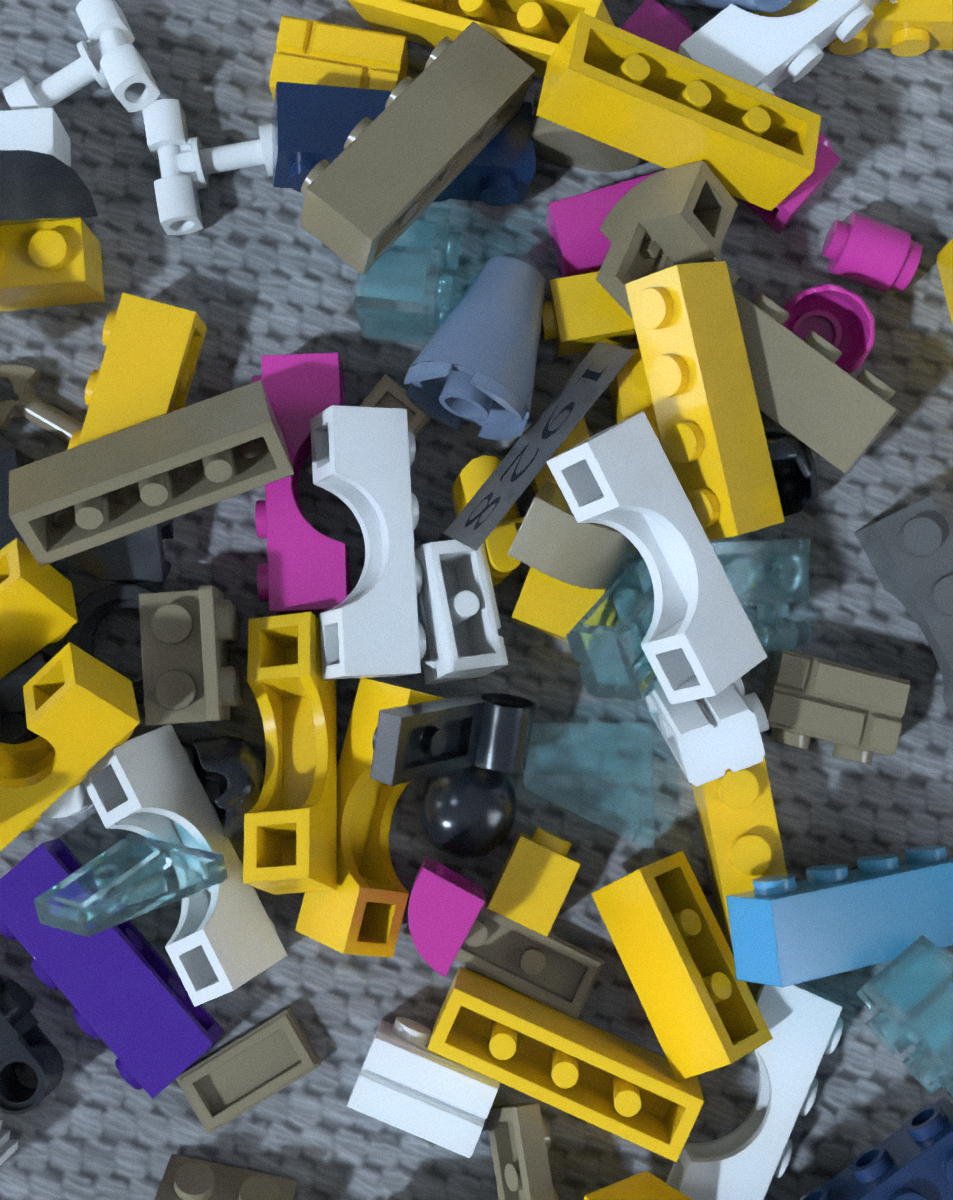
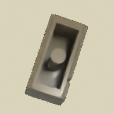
(833, 705)

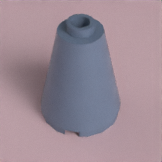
(485, 352)

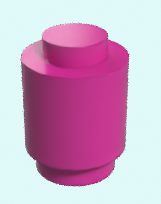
(871, 253)

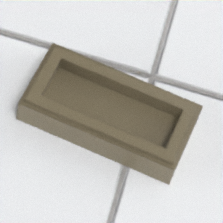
(248, 1070)

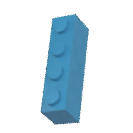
(841, 917)

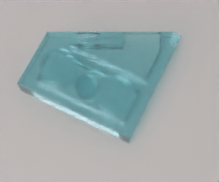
(597, 773)
(126, 883)

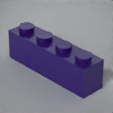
(110, 978)

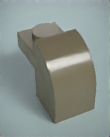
(664, 222)
(568, 550)

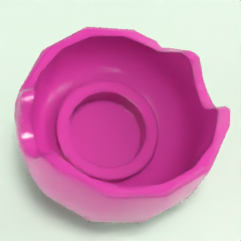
(837, 317)

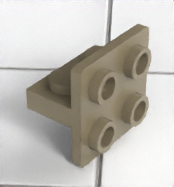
(188, 656)

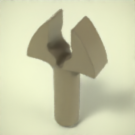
(31, 406)

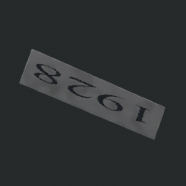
(538, 444)

